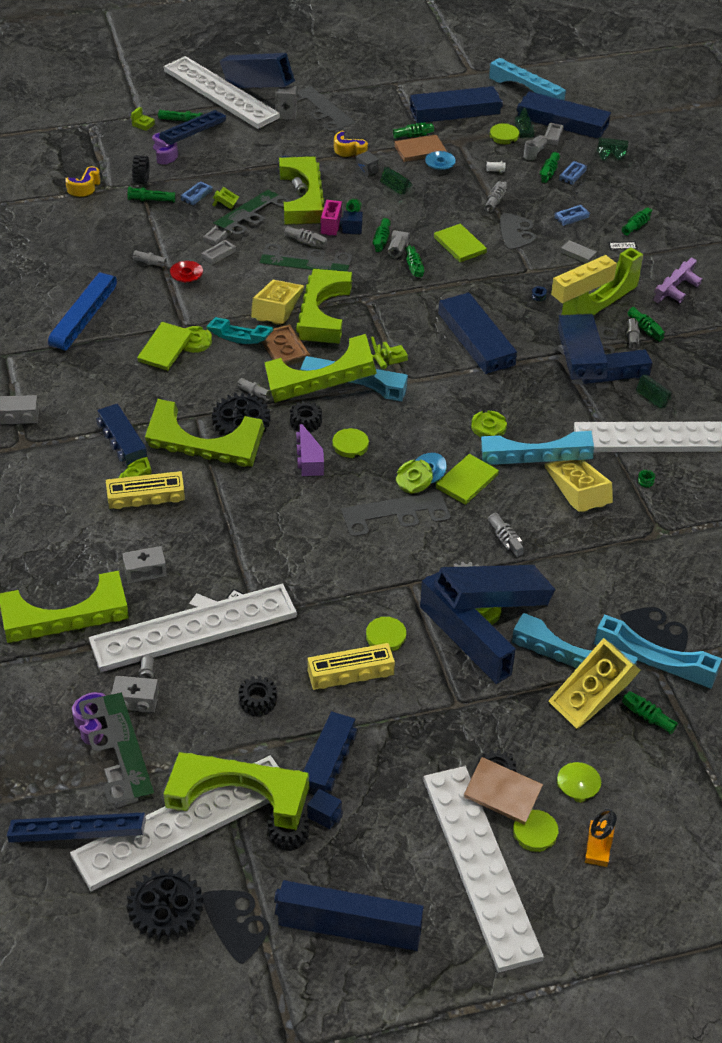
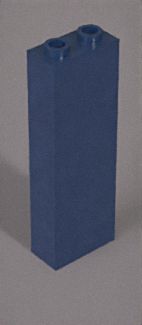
(258, 70)
(455, 104)
(573, 116)
(477, 333)
(582, 347)
(494, 586)
(470, 632)
(349, 915)

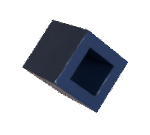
(351, 222)
(325, 809)

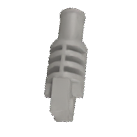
(496, 195)
(306, 237)
(506, 534)

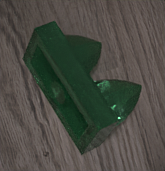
(524, 125)
(615, 146)
(395, 180)
(653, 391)

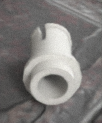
(496, 166)

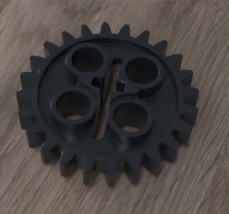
(231, 412)
(147, 915)

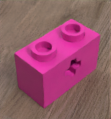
(331, 217)

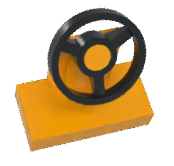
(600, 838)

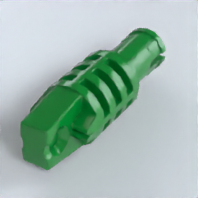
(413, 130)
(549, 167)
(353, 205)
(637, 221)
(381, 235)
(414, 261)
(647, 324)
(650, 712)

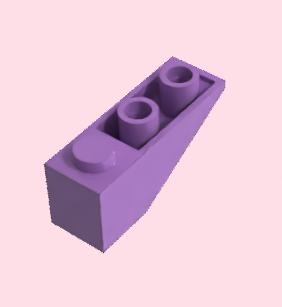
(311, 454)

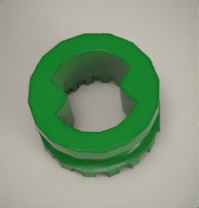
(646, 474)

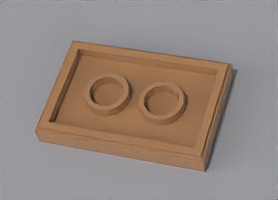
(418, 148)
(286, 345)
(503, 790)

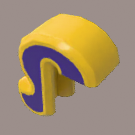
(349, 147)
(86, 185)

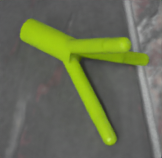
(377, 356)

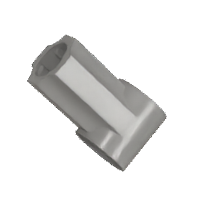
(534, 146)
(398, 242)

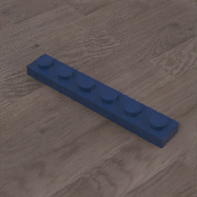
(192, 127)
(76, 827)

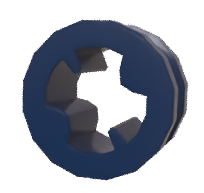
(539, 293)

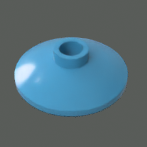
(440, 160)
(437, 464)

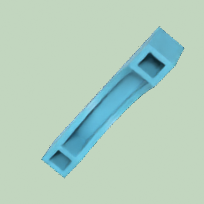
(504, 71)
(387, 383)
(571, 447)
(534, 635)
(693, 666)

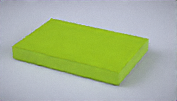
(460, 242)
(165, 346)
(467, 479)

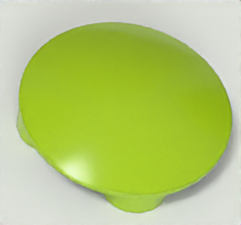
(579, 781)

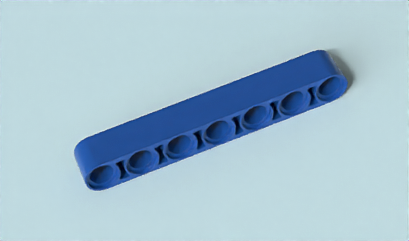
(82, 311)

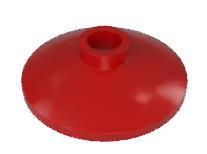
(186, 271)

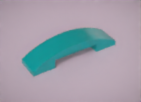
(223, 329)

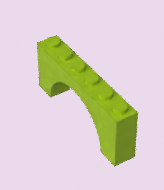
(310, 206)
(625, 280)
(321, 286)
(353, 365)
(236, 447)
(26, 621)
(198, 774)

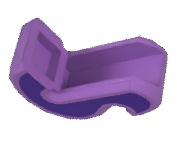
(165, 152)
(89, 725)

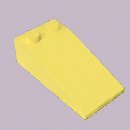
(276, 301)
(581, 484)
(594, 683)

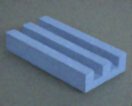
(575, 174)
(199, 191)
(572, 215)

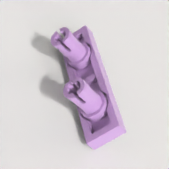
(669, 285)

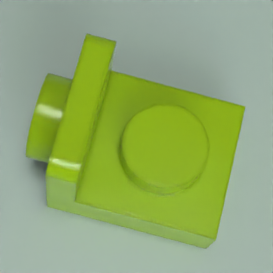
(141, 121)
(225, 197)
(394, 354)

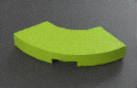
(137, 468)

